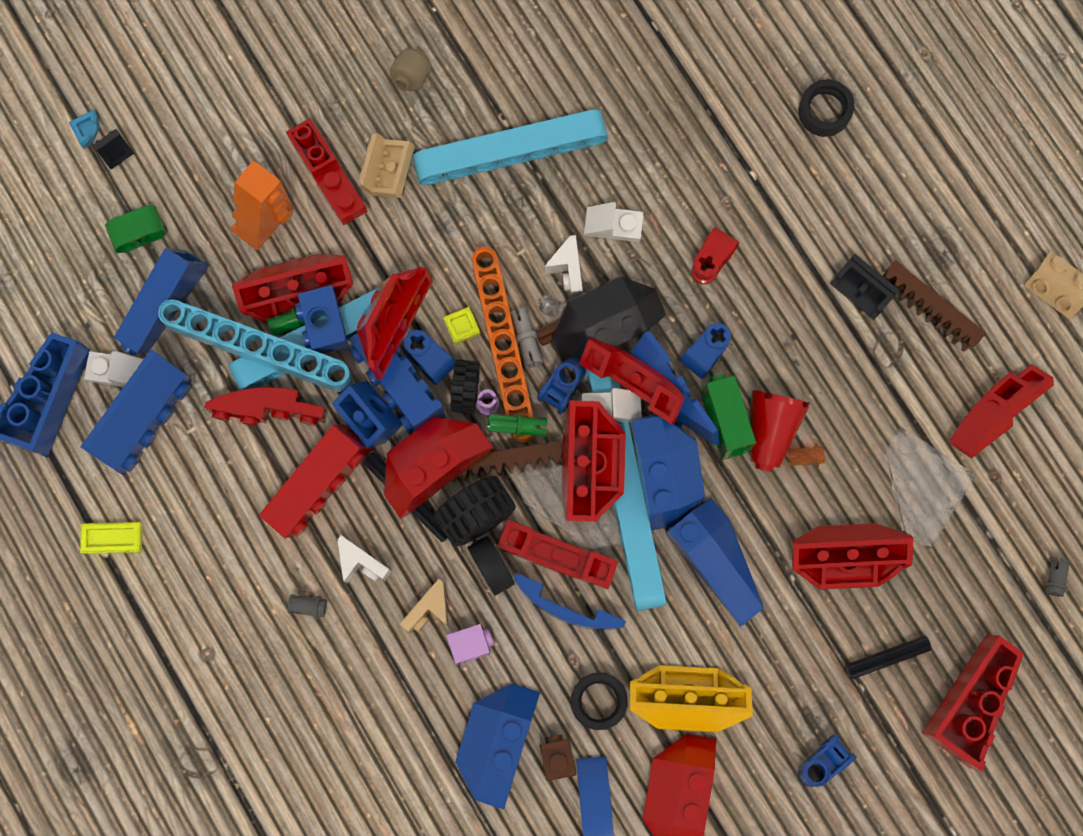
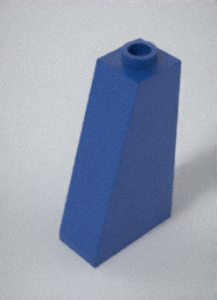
(171, 278)

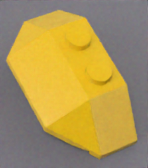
(690, 698)

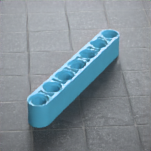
(510, 147)
(245, 336)
(254, 375)

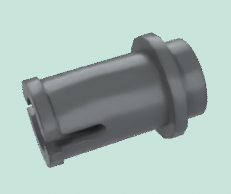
(1057, 577)
(307, 606)

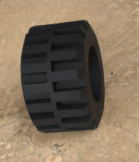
(475, 510)

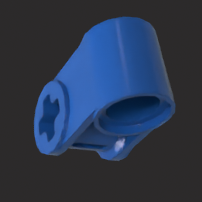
(704, 353)
(432, 359)
(560, 387)
(830, 758)

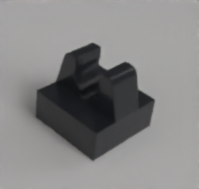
(113, 149)

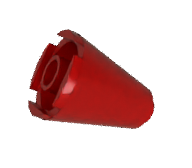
(774, 426)

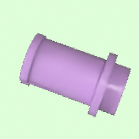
(487, 409)

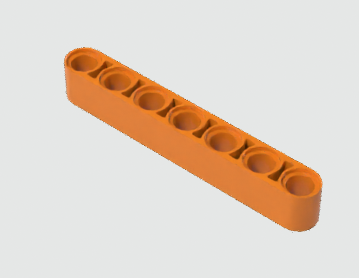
(498, 331)

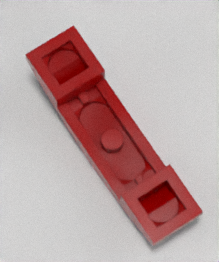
(634, 375)
(557, 555)

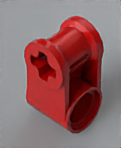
(715, 253)

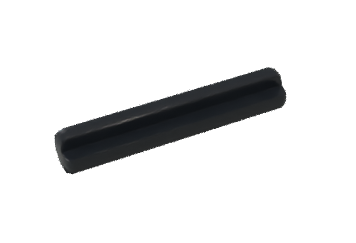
(888, 657)

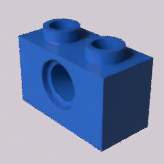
(322, 303)
(367, 414)

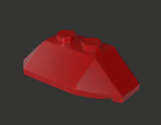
(276, 287)
(391, 316)
(430, 461)
(591, 461)
(851, 555)
(680, 787)

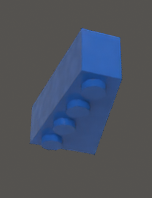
(403, 389)
(43, 395)

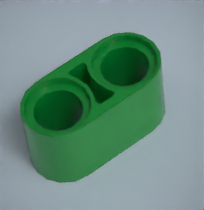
(135, 229)

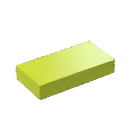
(111, 538)

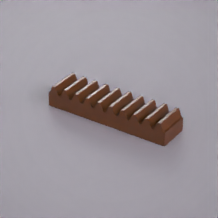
(934, 306)
(515, 457)

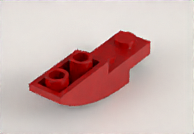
(326, 172)
(256, 403)
(996, 409)

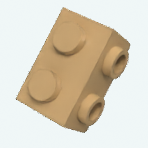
(386, 166)
(1058, 285)

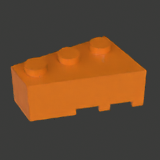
(260, 205)

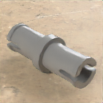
(526, 338)

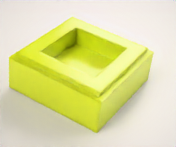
(461, 325)

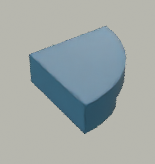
(86, 128)

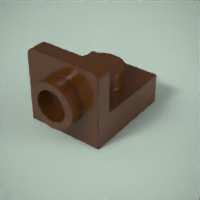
(557, 758)

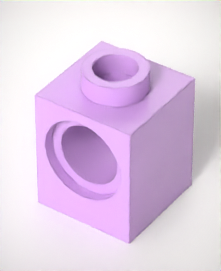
(470, 643)

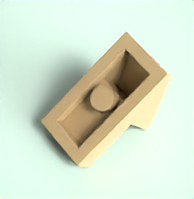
(434, 602)

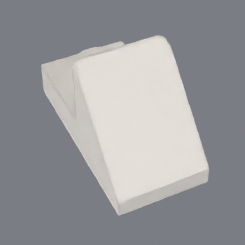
(613, 223)
(567, 260)
(110, 368)
(619, 403)
(353, 557)

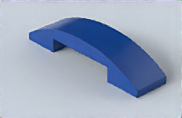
(532, 591)
(594, 796)

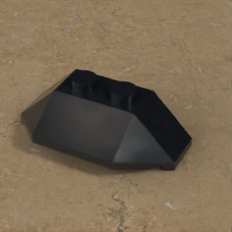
(607, 313)

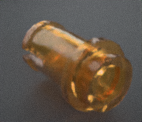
(808, 456)

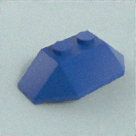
(667, 470)
(495, 742)

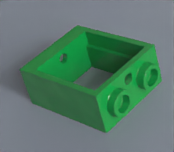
(727, 412)

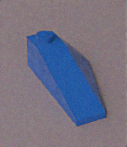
(691, 411)
(715, 554)

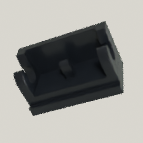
(864, 287)

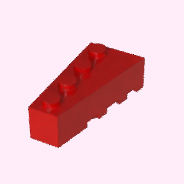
(315, 481)
(975, 702)

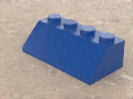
(137, 413)

